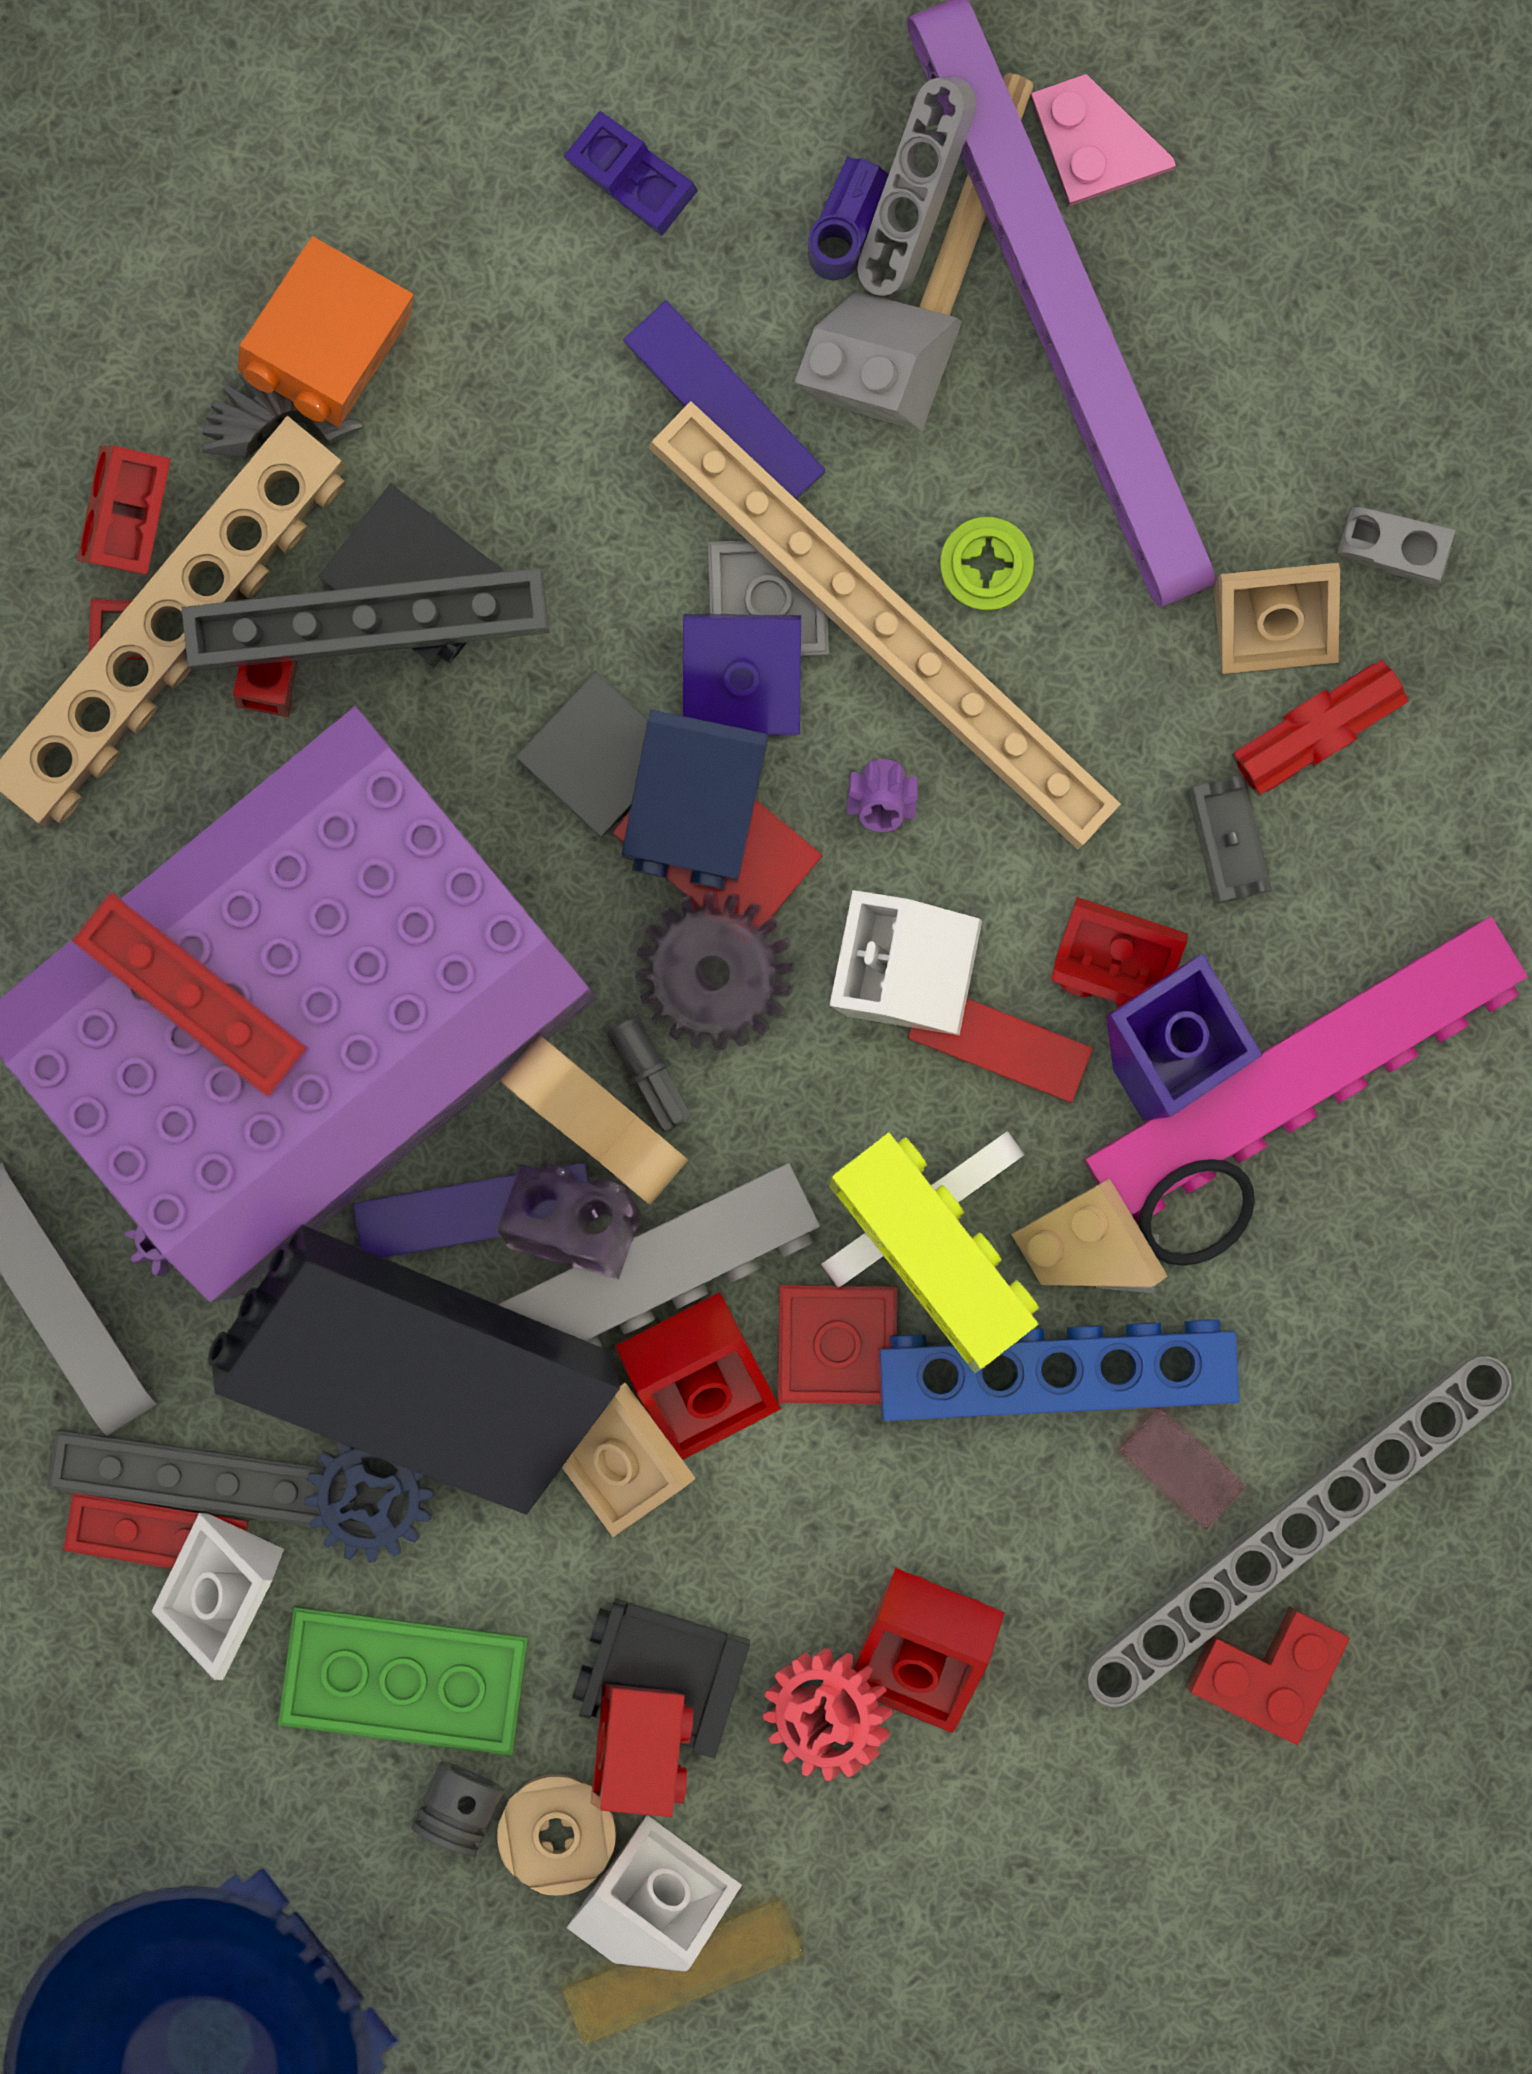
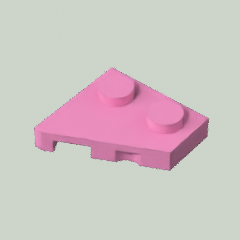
(1095, 140)

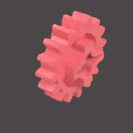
(849, 1708)

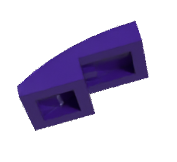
(630, 173)

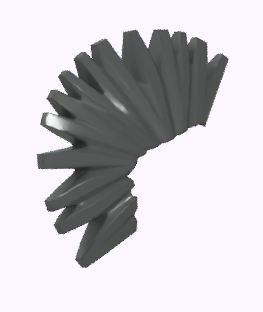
(252, 421)

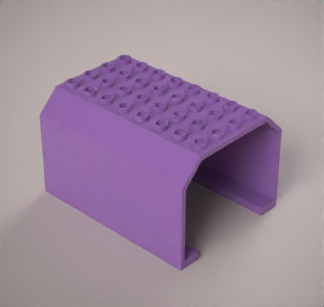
(355, 929)

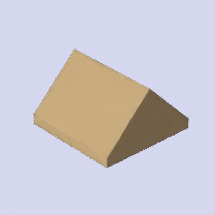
(1278, 617)

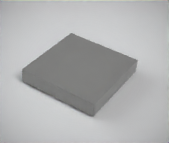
(751, 585)

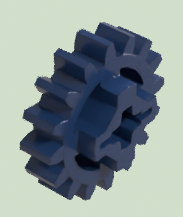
(381, 1522)

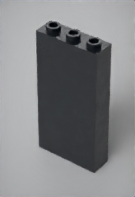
(412, 1370)

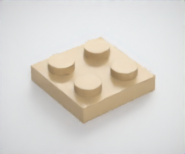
(626, 1464)

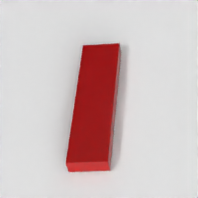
(189, 994)

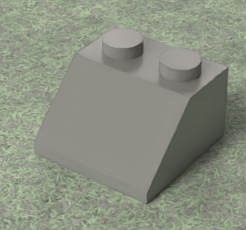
(879, 359)

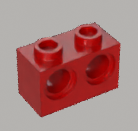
(123, 509)

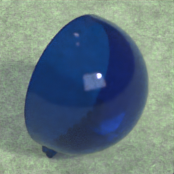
(195, 1989)

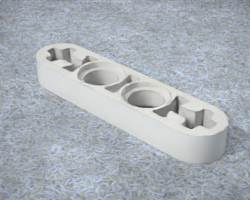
(959, 1182)

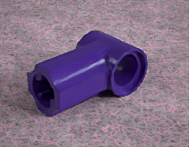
(847, 217)

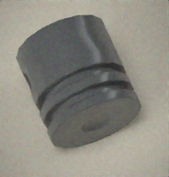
(455, 1822)

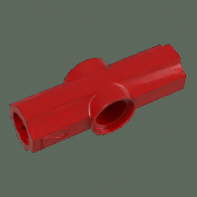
(1320, 727)

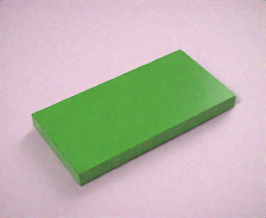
(403, 1680)

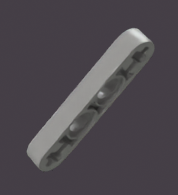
(909, 182)

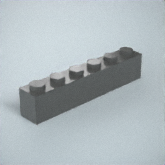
(365, 619)

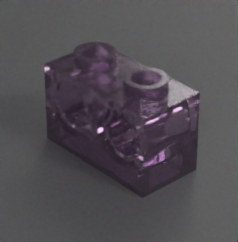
(563, 1232)

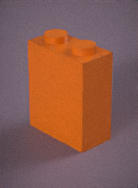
(324, 333)

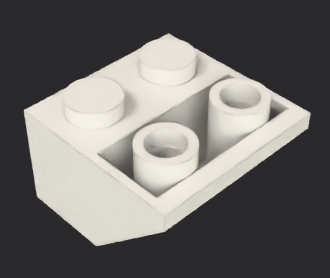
(905, 963)

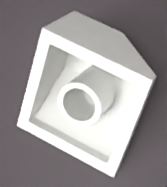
(654, 1902)

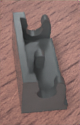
(1229, 840)

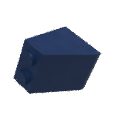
(694, 799)

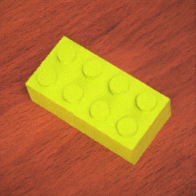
(933, 1252)

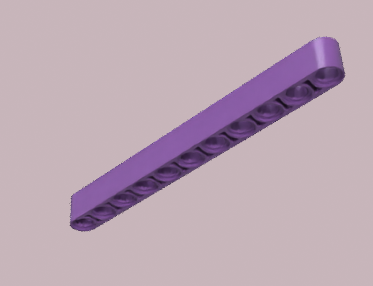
(1065, 309)

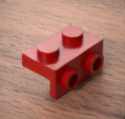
(1114, 953)

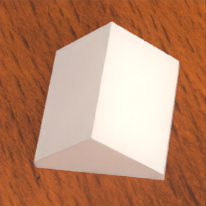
(216, 1590)

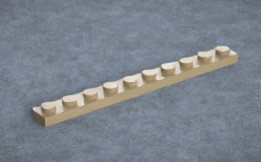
(884, 625)

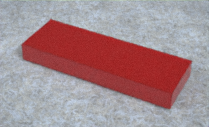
(1013, 1050)
(130, 1529)

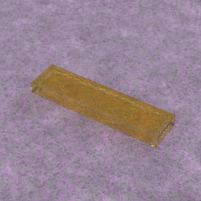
(636, 1993)

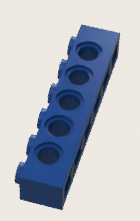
(1209, 1380)

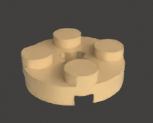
(536, 1860)

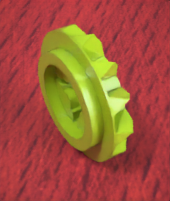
(1007, 545)

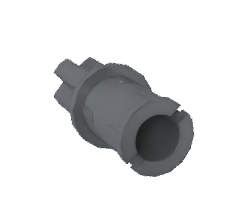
(649, 1074)

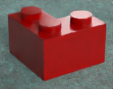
(1276, 1690)

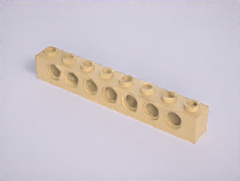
(285, 454)

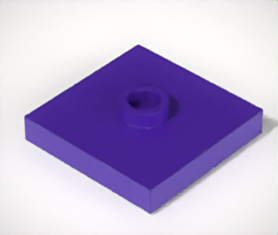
(743, 671)

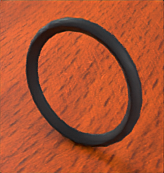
(1179, 1174)

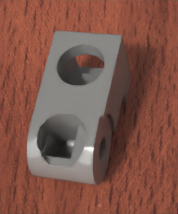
(1397, 545)

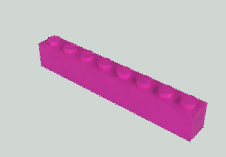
(1316, 1063)

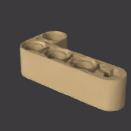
(593, 1119)

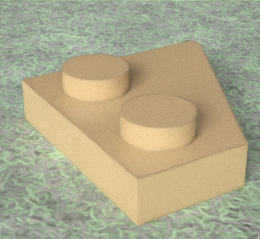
(1090, 1244)

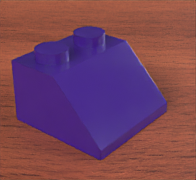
(1178, 1040)

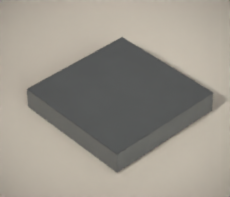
(590, 753)

